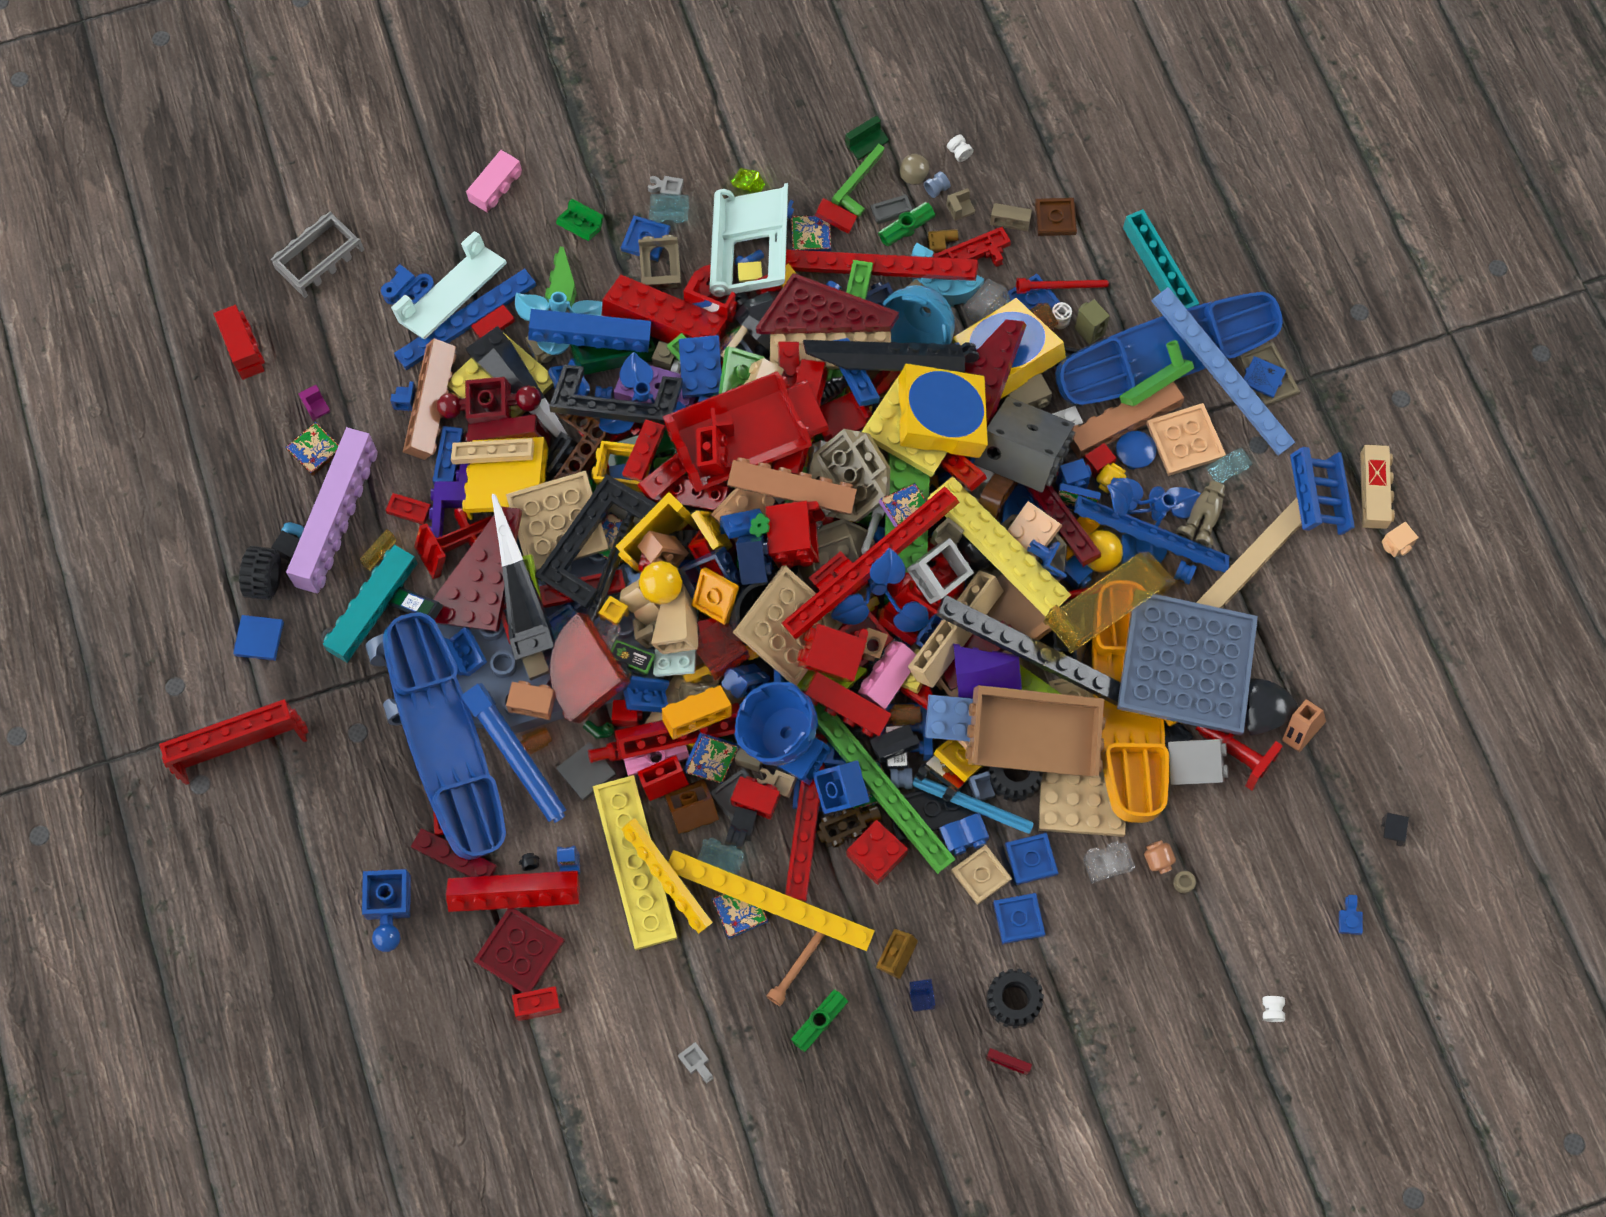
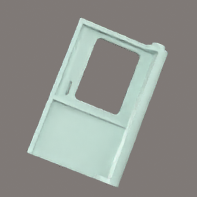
(742, 220)

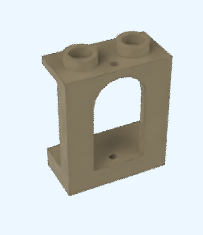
(670, 243)

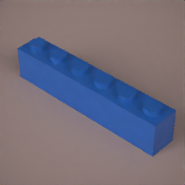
(589, 330)

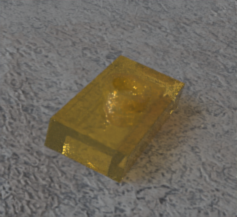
(377, 550)

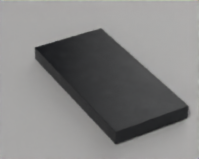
(934, 810)

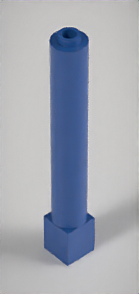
(484, 708)

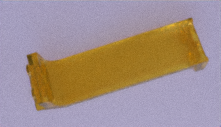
(1109, 600)

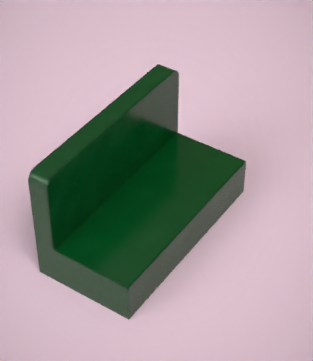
(865, 138)

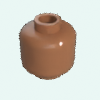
(1160, 856)

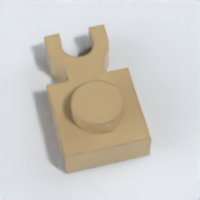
(783, 781)

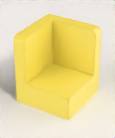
(749, 271)

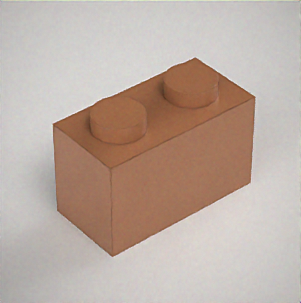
(662, 548)
(531, 700)

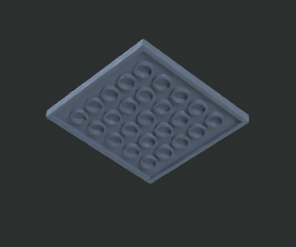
(1188, 663)

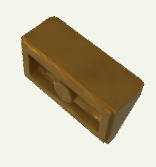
(897, 953)

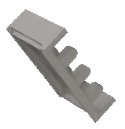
(307, 237)

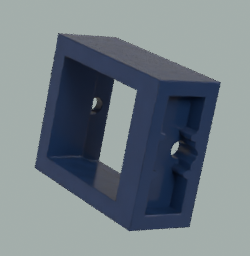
(690, 574)

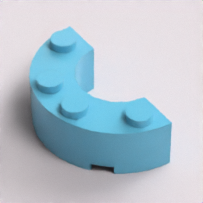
(952, 290)

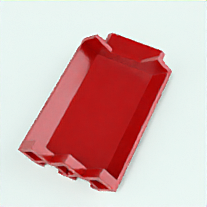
(767, 421)

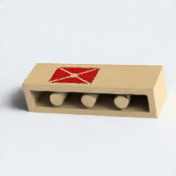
(1376, 486)

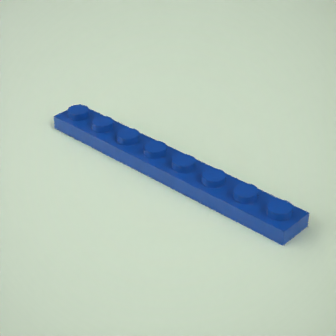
(466, 317)
(1152, 534)

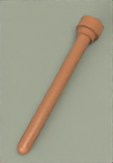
(778, 994)

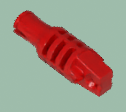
(609, 752)

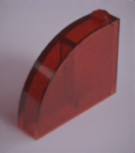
(583, 669)

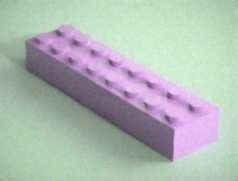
(332, 511)

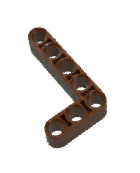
(587, 440)
(996, 494)

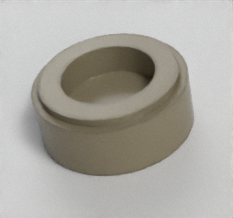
(1184, 882)

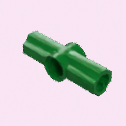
(898, 230)
(810, 1031)

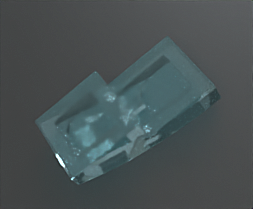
(1229, 465)

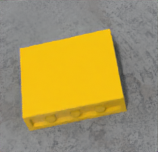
(503, 478)
(664, 518)

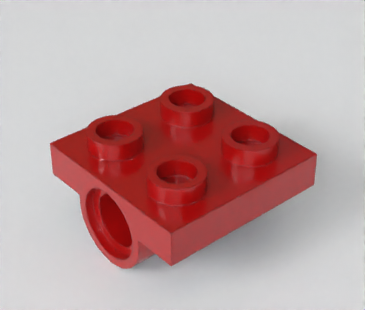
(832, 570)

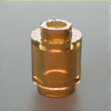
(905, 714)
(536, 740)

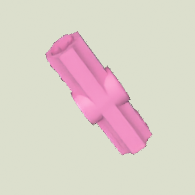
(643, 761)

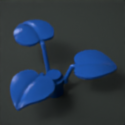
(638, 375)
(1122, 496)
(1176, 499)
(885, 570)

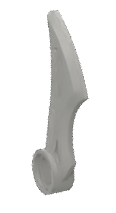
(877, 515)

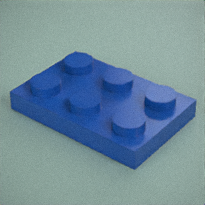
(700, 366)

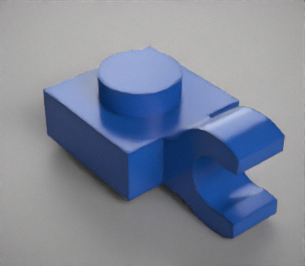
(1349, 919)

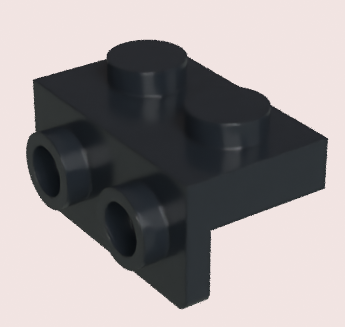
(559, 452)

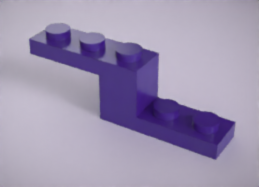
(447, 495)

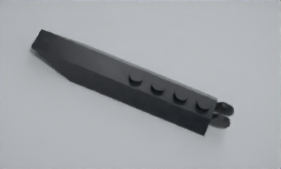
(892, 355)

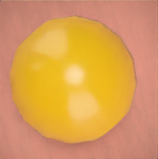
(1110, 549)
(660, 582)

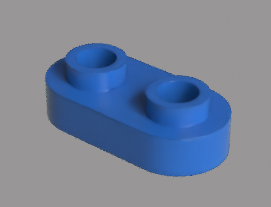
(415, 289)

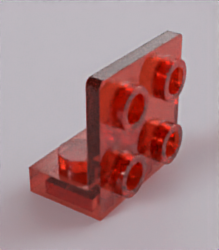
(720, 649)

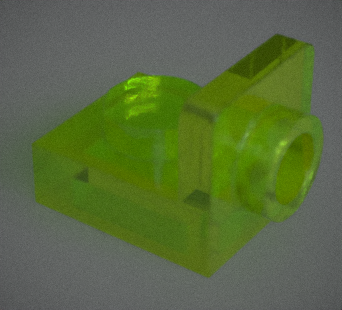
(748, 180)

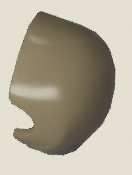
(914, 169)

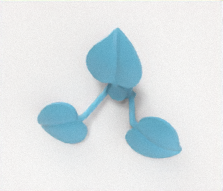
(559, 303)

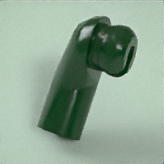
(604, 731)

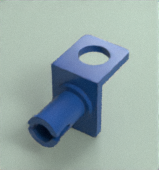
(1046, 555)

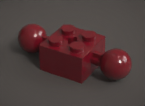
(477, 402)

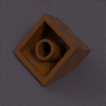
(691, 806)

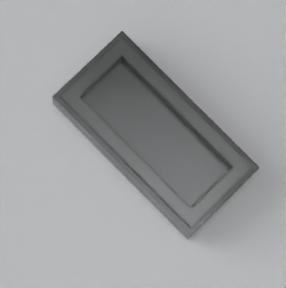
(890, 209)

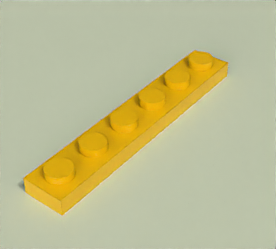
(666, 875)

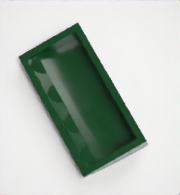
(604, 359)

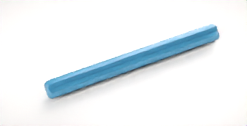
(976, 805)

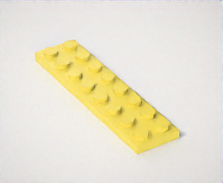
(1004, 550)
(640, 891)

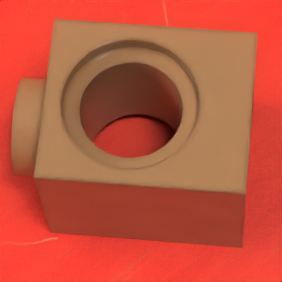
(880, 638)

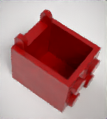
(794, 533)
(832, 652)

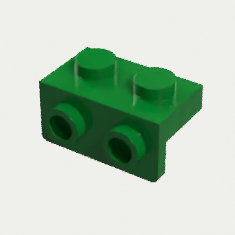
(580, 220)

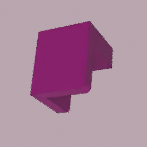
(314, 402)

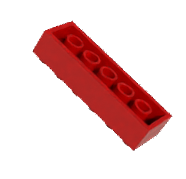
(667, 313)

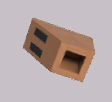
(1304, 725)

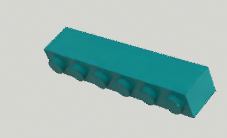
(1157, 257)
(370, 603)

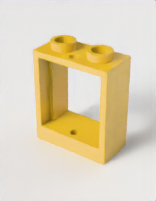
(602, 456)

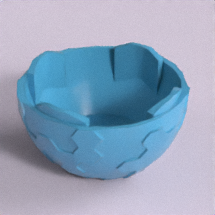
(914, 322)

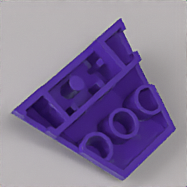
(985, 669)

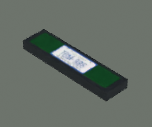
(412, 603)

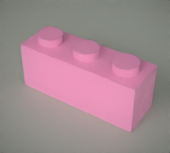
(494, 181)
(887, 674)

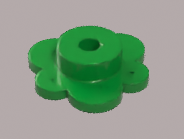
(759, 525)

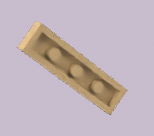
(492, 451)

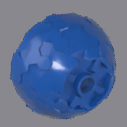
(765, 718)

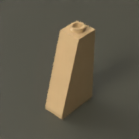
(676, 625)

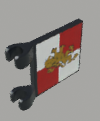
(944, 774)

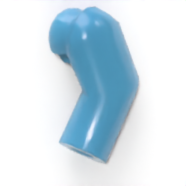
(293, 528)

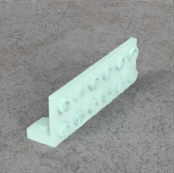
(452, 290)

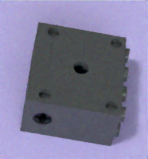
(1026, 444)

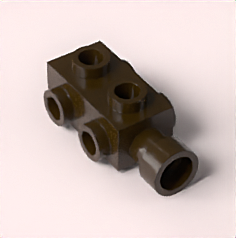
(840, 825)

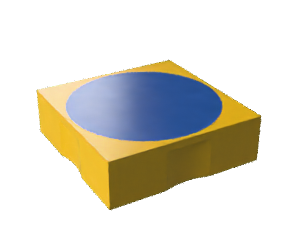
(1038, 348)
(942, 410)

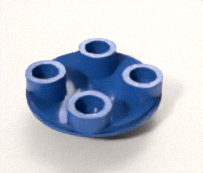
(1136, 449)

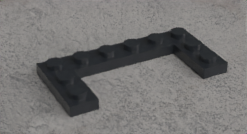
(568, 402)
(554, 569)

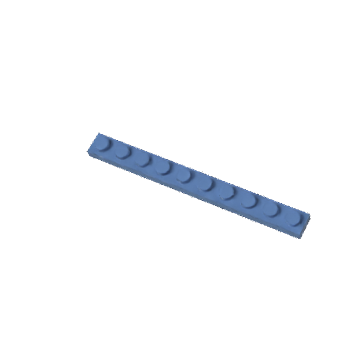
(1223, 371)

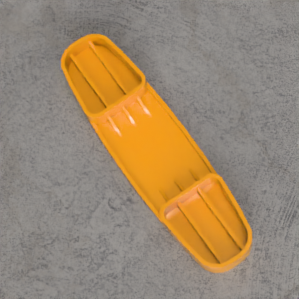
(1133, 742)

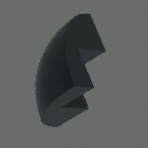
(1268, 706)

